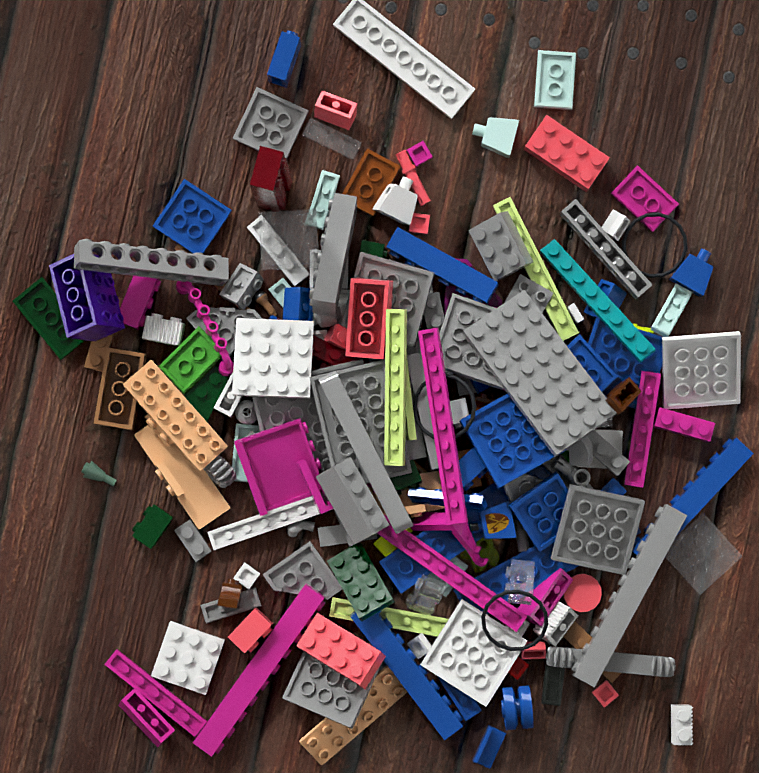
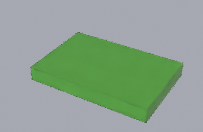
(191, 360)

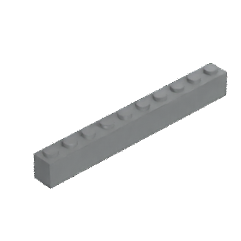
(629, 595)

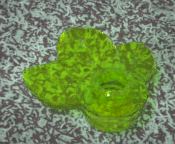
(488, 552)

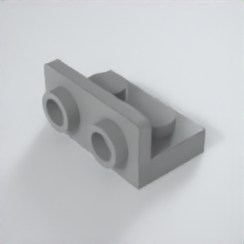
(242, 286)

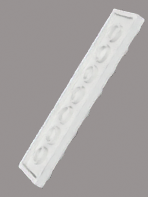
(404, 57)

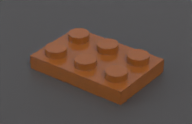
(371, 180)

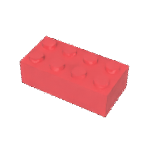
(566, 153)
(368, 317)
(341, 651)

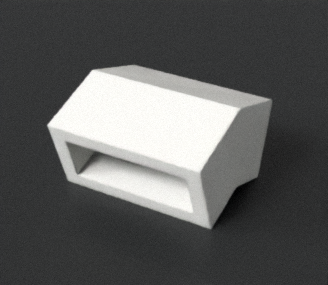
(615, 225)

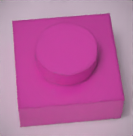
(419, 153)

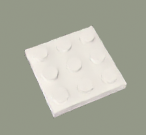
(188, 657)

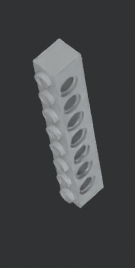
(143, 267)

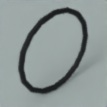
(680, 229)
(472, 400)
(514, 592)

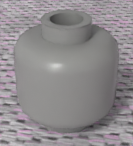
(327, 321)
(239, 412)

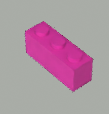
(138, 300)
(683, 424)
(146, 717)

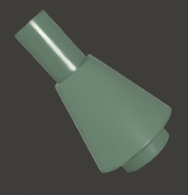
(93, 472)

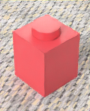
(337, 336)

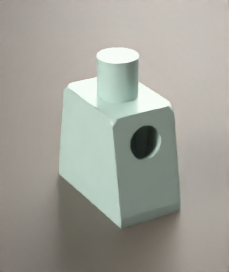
(497, 135)

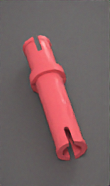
(410, 172)

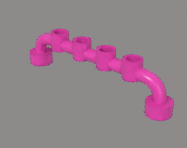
(226, 366)

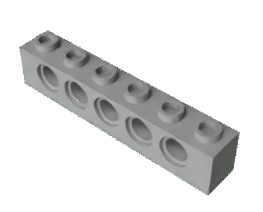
(605, 249)

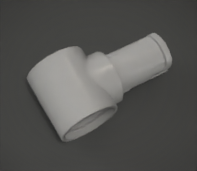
(571, 472)

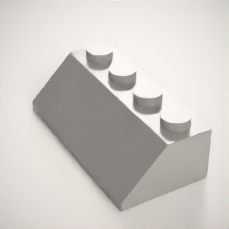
(352, 500)

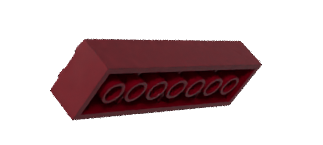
(271, 180)

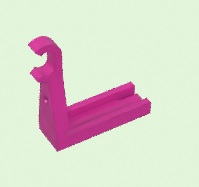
(313, 489)
(437, 521)

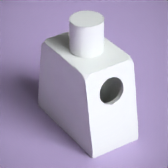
(398, 202)

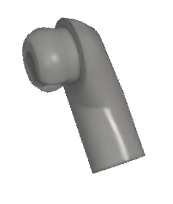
(296, 527)

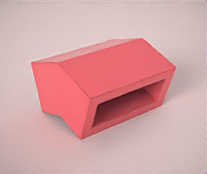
(535, 652)

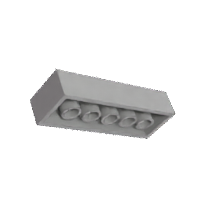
(333, 255)
(417, 377)

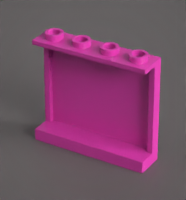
(271, 464)

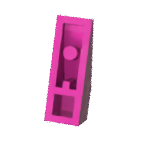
(549, 593)

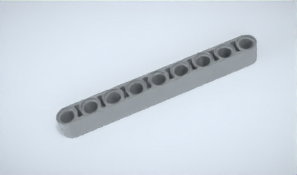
(365, 452)

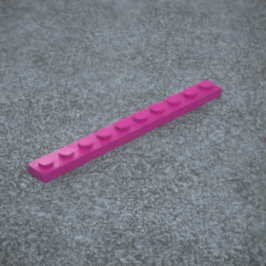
(443, 426)
(453, 576)

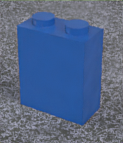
(284, 58)

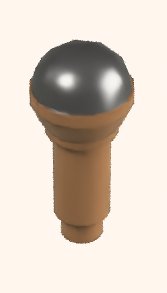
(262, 299)

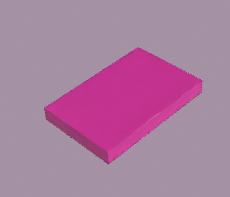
(642, 196)

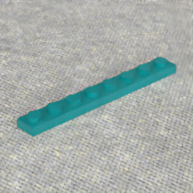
(597, 301)

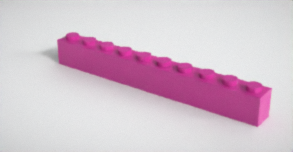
(258, 670)

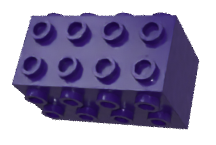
(86, 301)

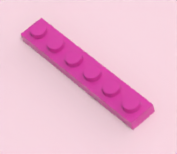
(642, 429)
(156, 692)

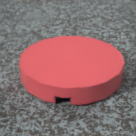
(583, 593)

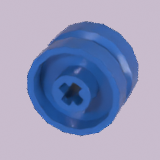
(516, 708)

